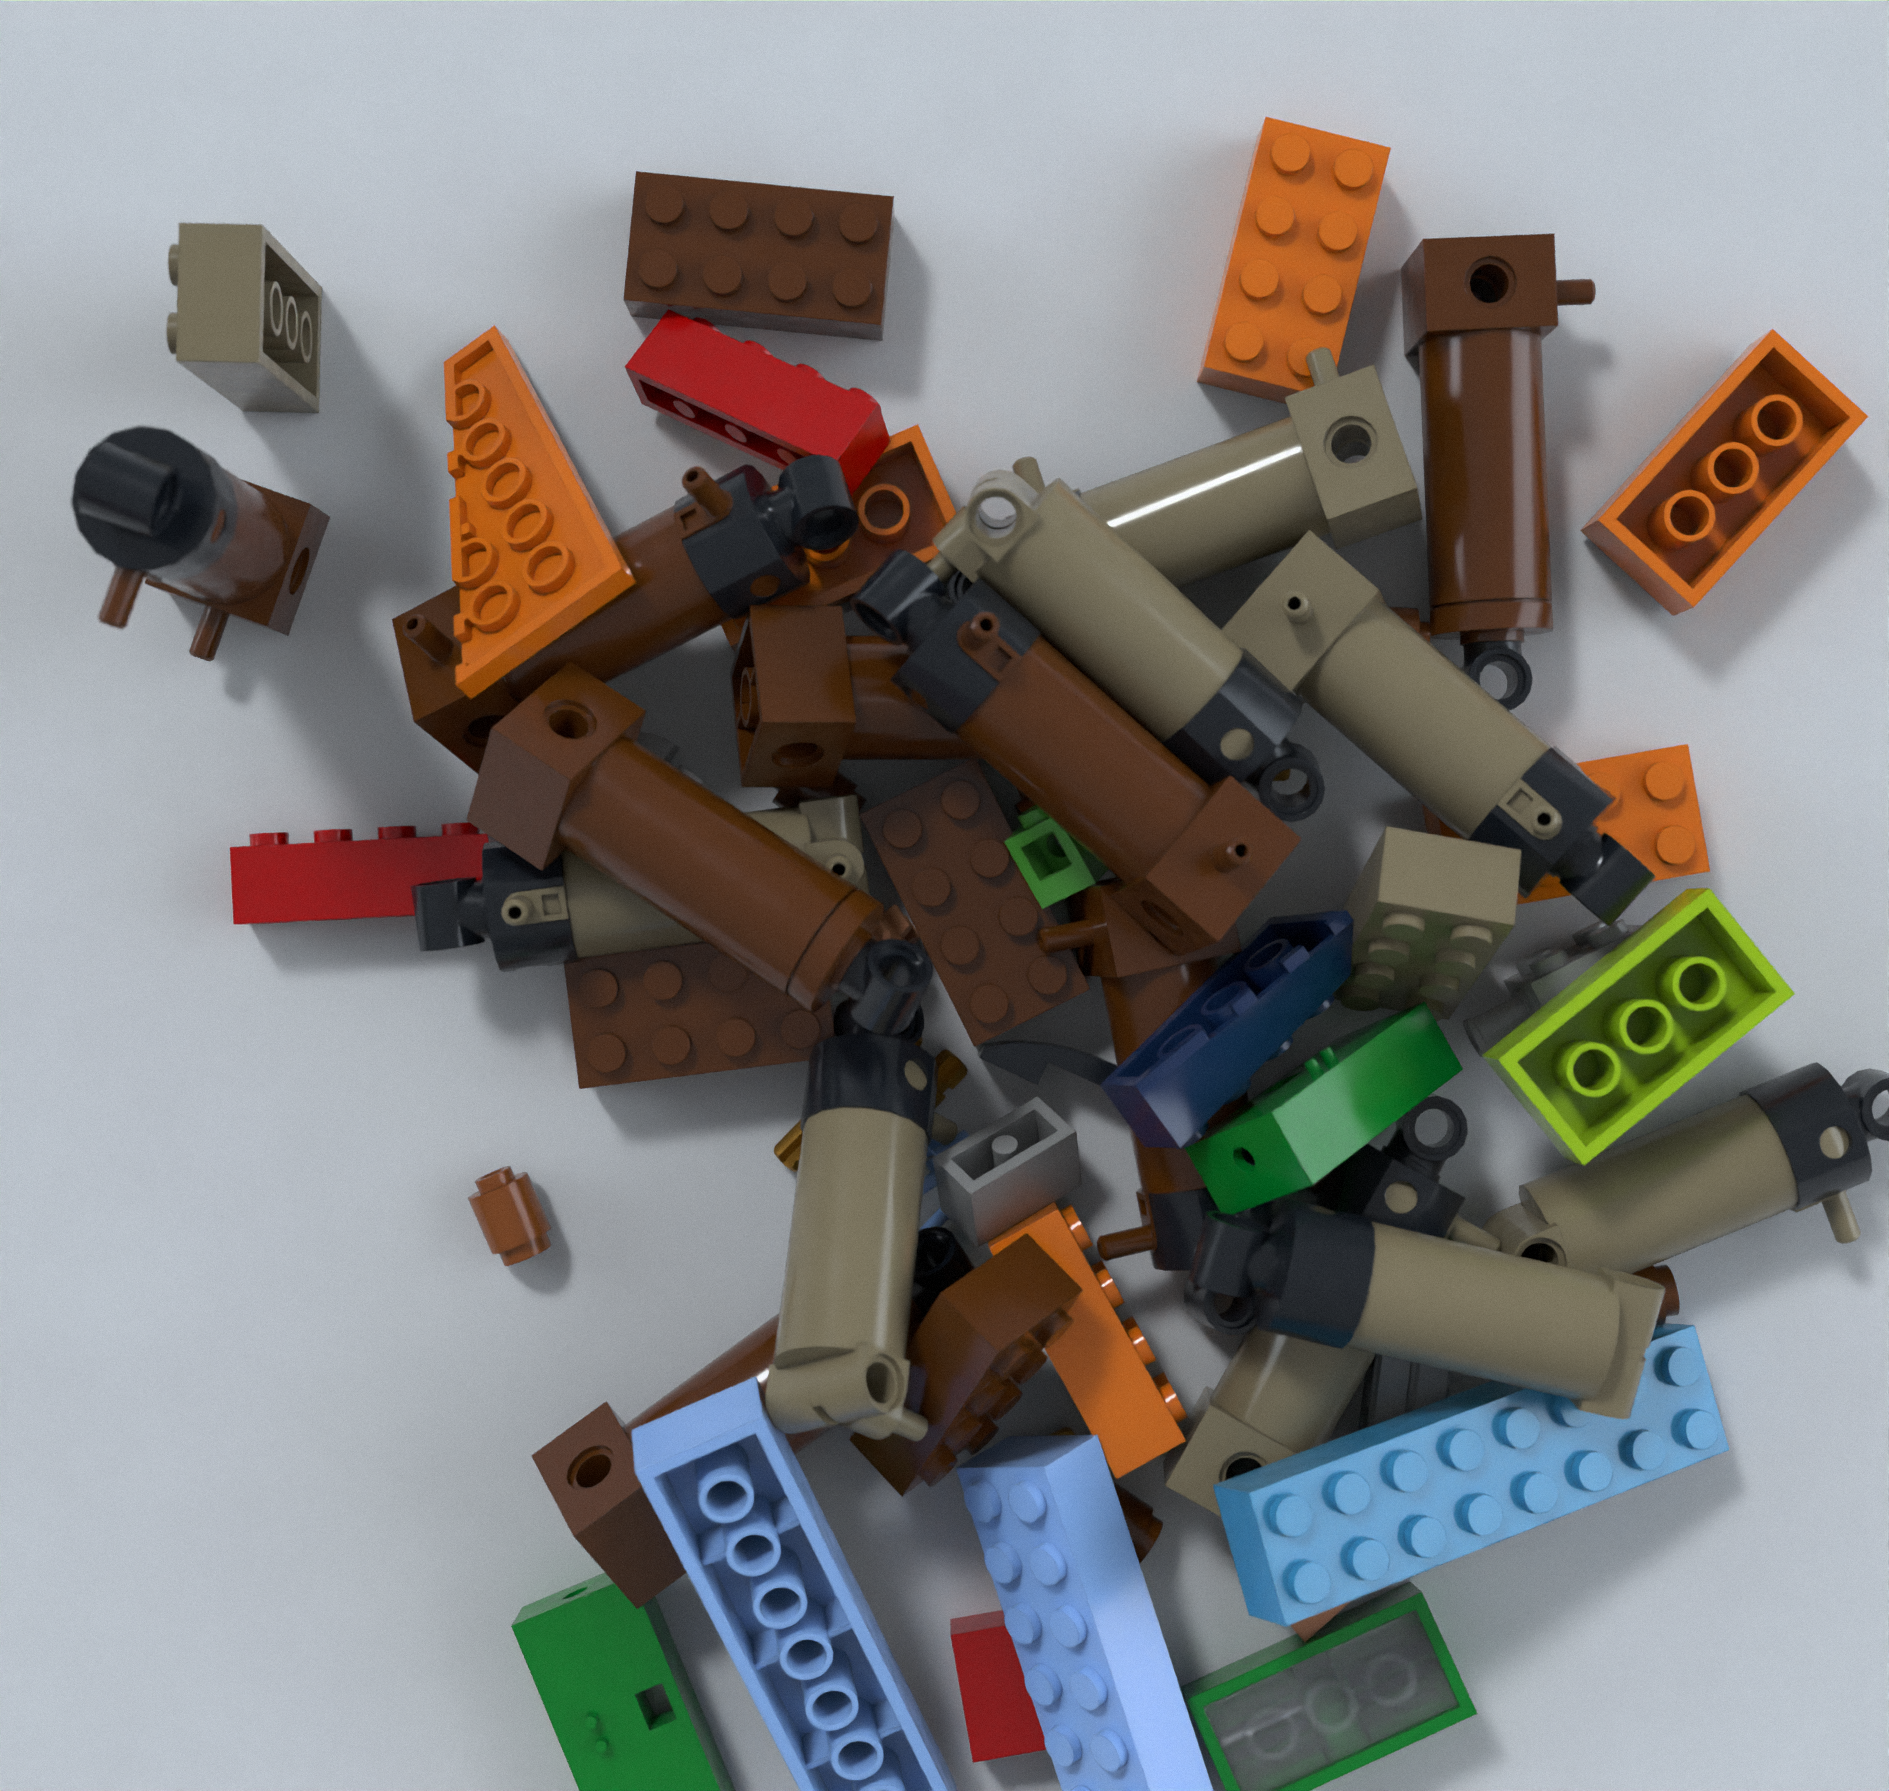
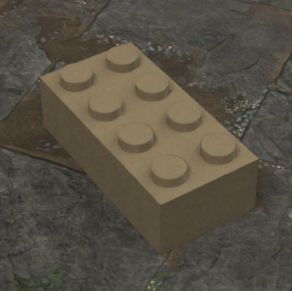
(246, 317)
(1427, 920)

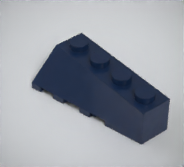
(1232, 1027)

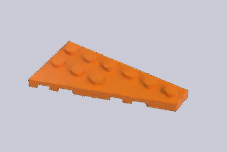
(522, 521)

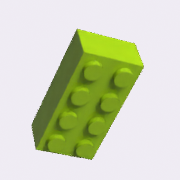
(1638, 1024)

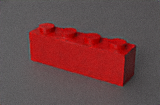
(755, 399)
(345, 876)

